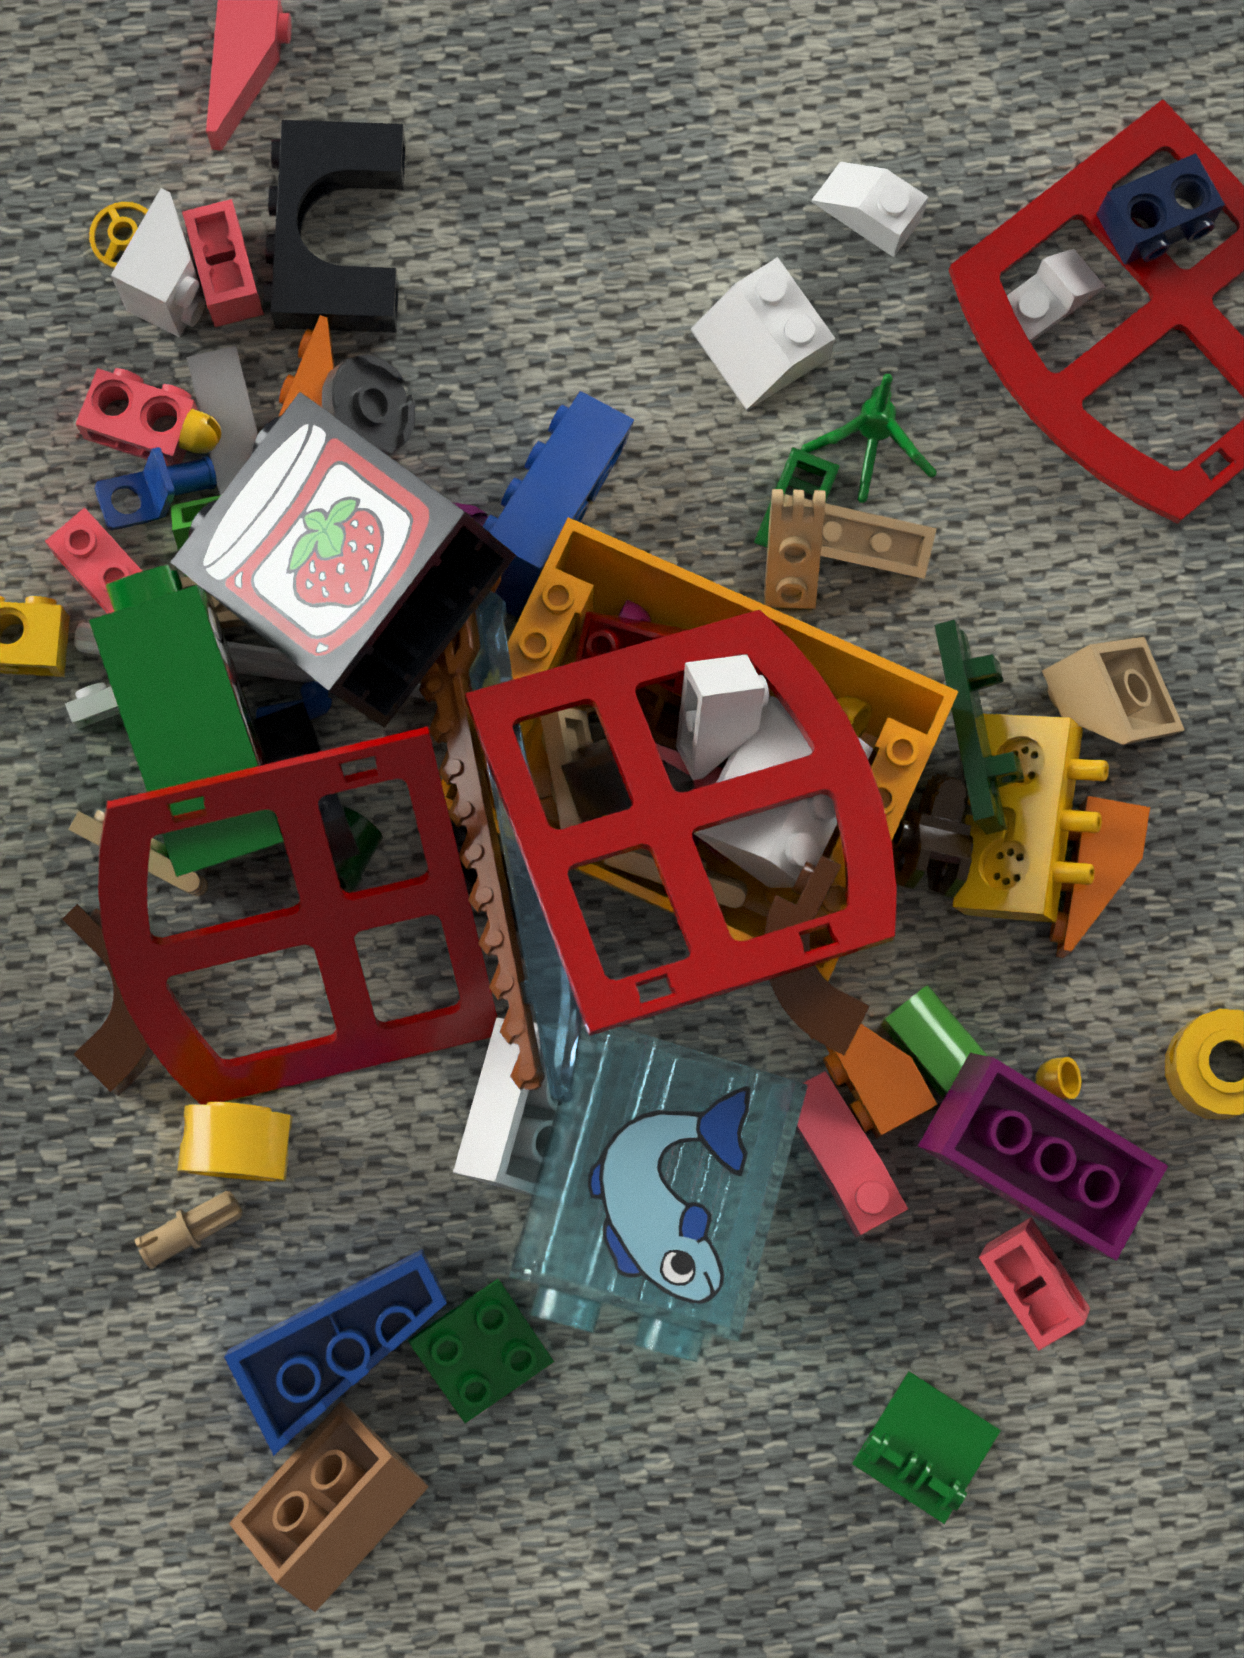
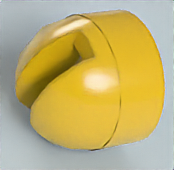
(199, 432)
(857, 713)
(1060, 1077)

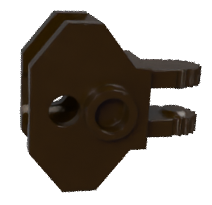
(935, 839)

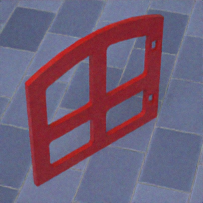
(1177, 302)
(666, 819)
(322, 919)

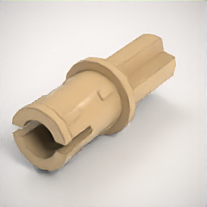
(188, 1229)

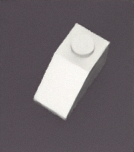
(873, 204)
(718, 711)

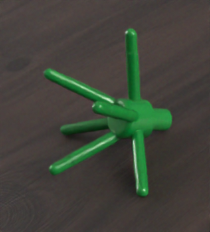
(876, 424)

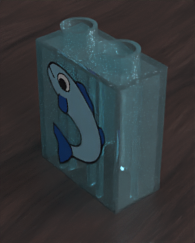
(657, 1190)

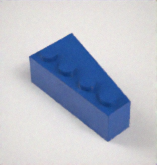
(559, 480)
(330, 1345)

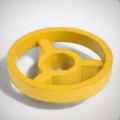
(117, 223)

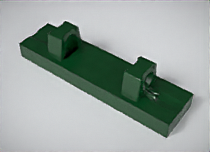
(981, 770)

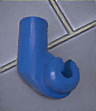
(314, 698)

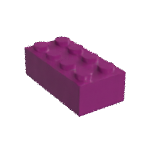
(1043, 1155)

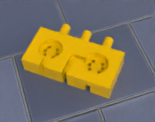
(1022, 868)

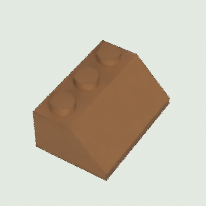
(327, 1507)

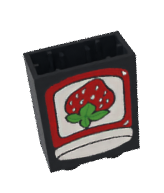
(342, 559)

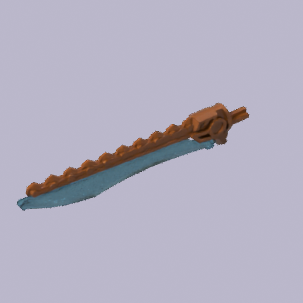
(482, 658)

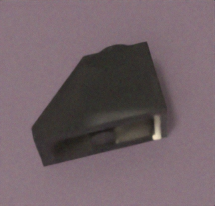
(598, 785)

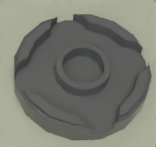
(371, 401)

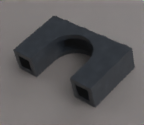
(312, 163)

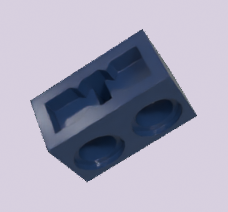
(1154, 201)

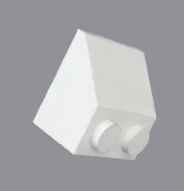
(158, 271)
(764, 334)

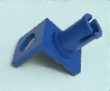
(155, 488)

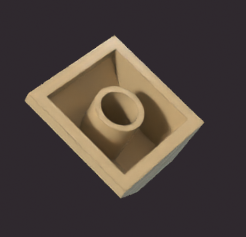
(1114, 692)

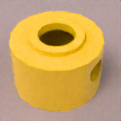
(1189, 1068)
(235, 1142)

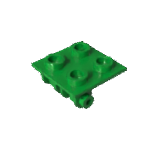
(481, 1350)
(926, 1447)

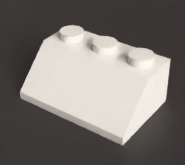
(781, 839)
(506, 1124)

